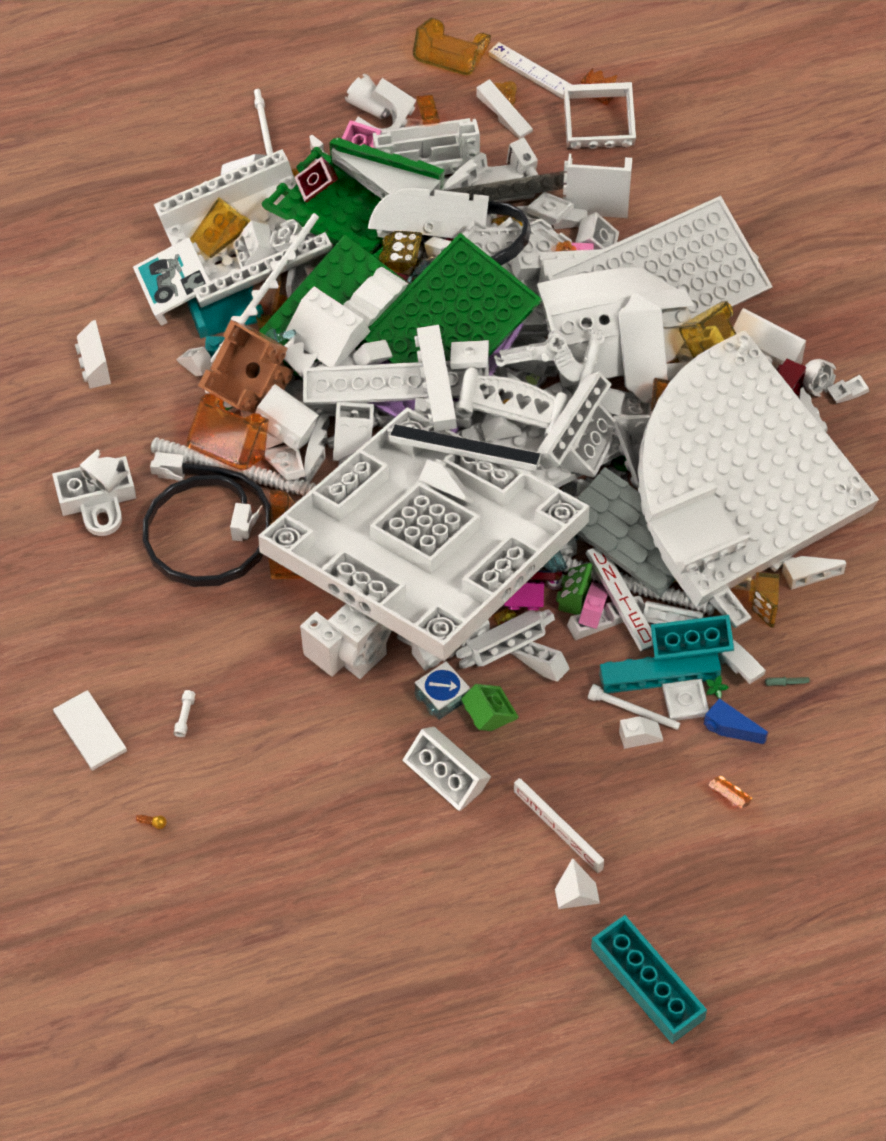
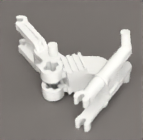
(560, 353)

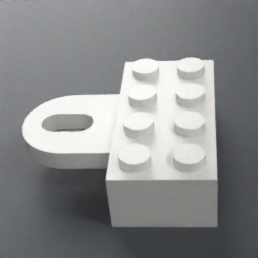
(81, 495)

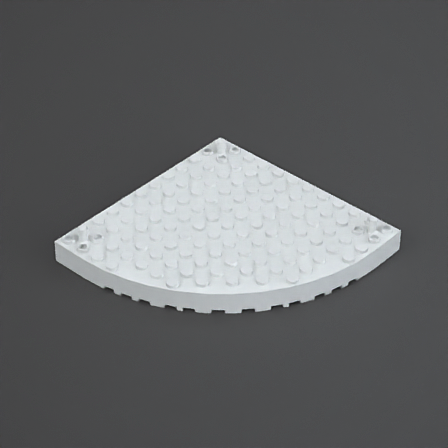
(773, 463)

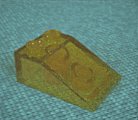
(219, 227)

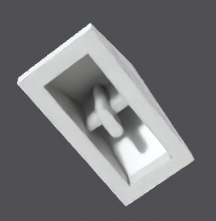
(372, 353)

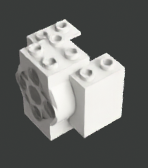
(344, 640)

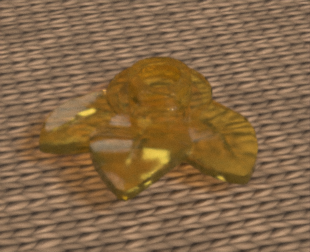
(508, 93)

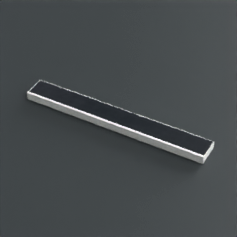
(465, 447)

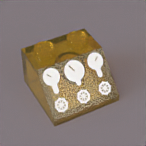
(400, 250)
(764, 596)

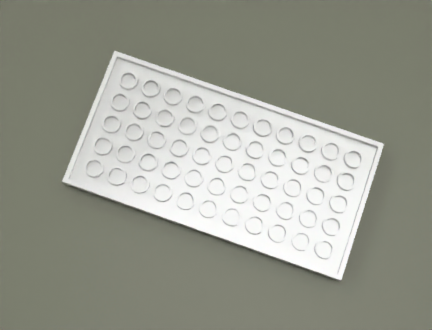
(689, 251)

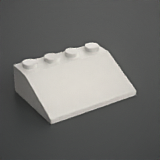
(327, 328)

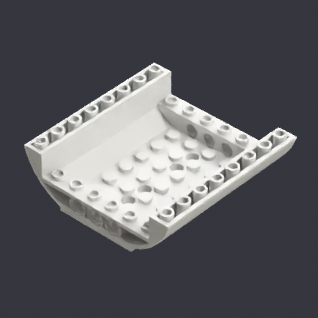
(246, 191)

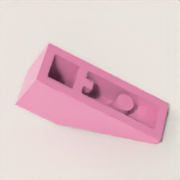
(593, 605)

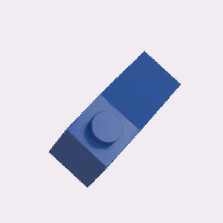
(731, 723)

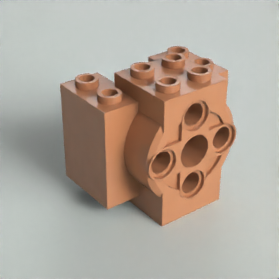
(236, 367)

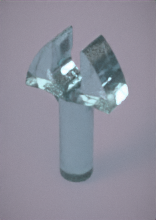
(281, 336)

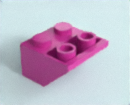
(529, 595)

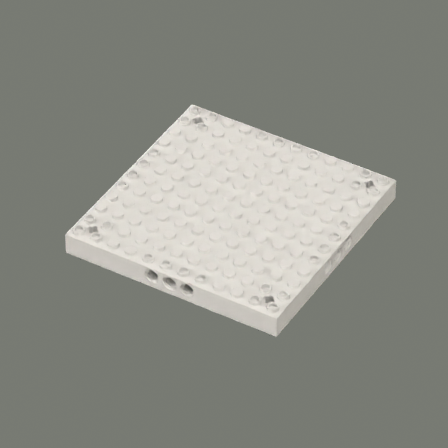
(418, 553)

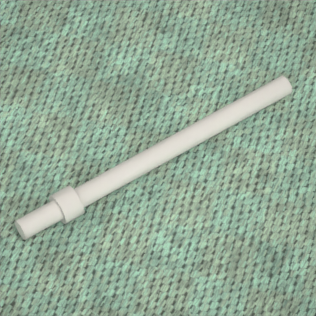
(259, 105)

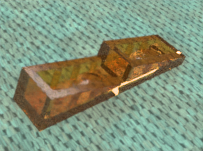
(427, 110)

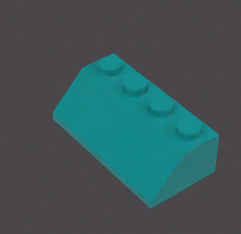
(692, 637)

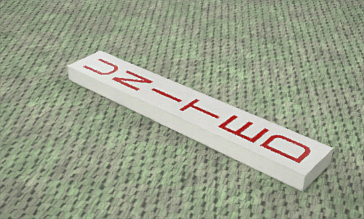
(621, 598)
(553, 820)

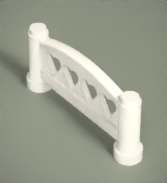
(472, 398)

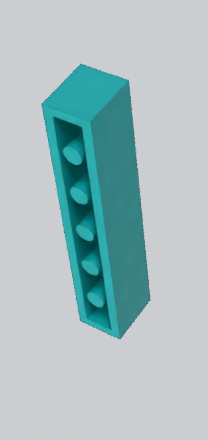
(648, 673)

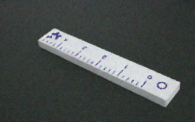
(528, 69)

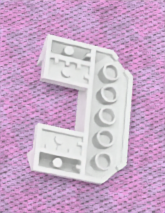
(643, 337)

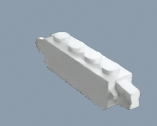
(505, 638)

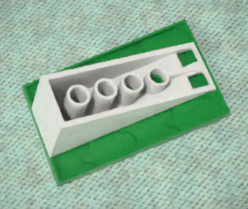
(383, 171)

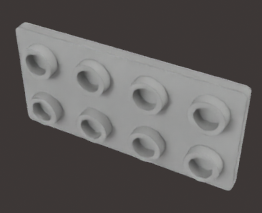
(630, 451)

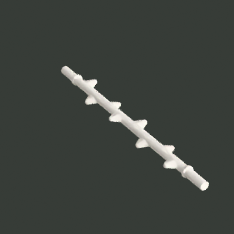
(271, 283)

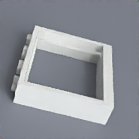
(596, 91)

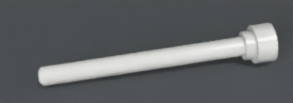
(598, 694)

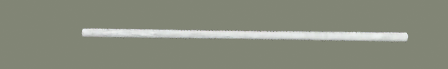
(302, 488)

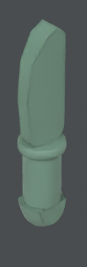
(783, 681)

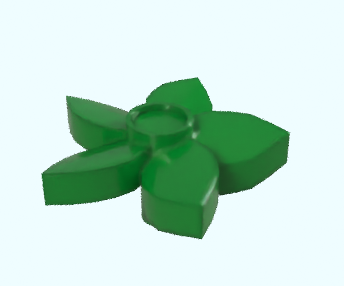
(716, 686)

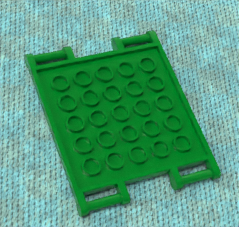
(341, 207)

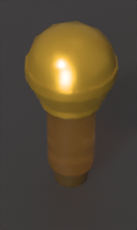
(157, 821)

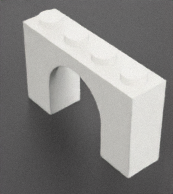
(395, 100)

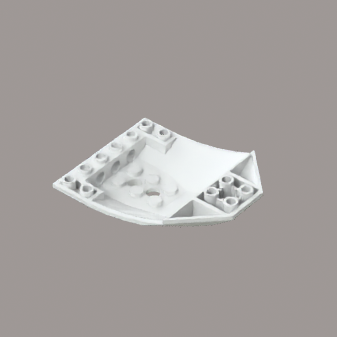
(589, 297)

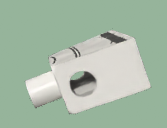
(522, 157)

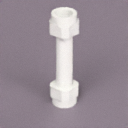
(181, 727)

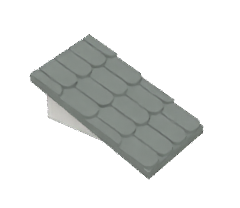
(621, 531)

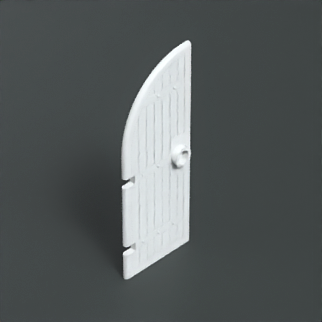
(437, 215)

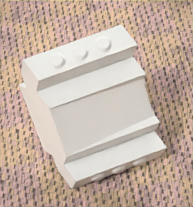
(376, 295)

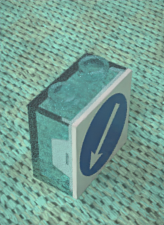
(441, 690)

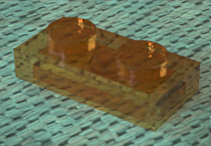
(735, 795)

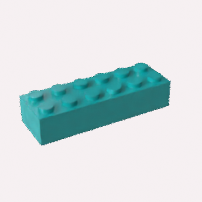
(648, 979)

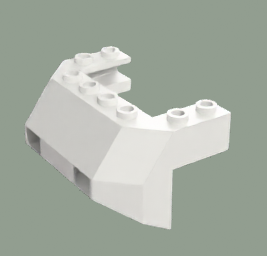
(439, 144)

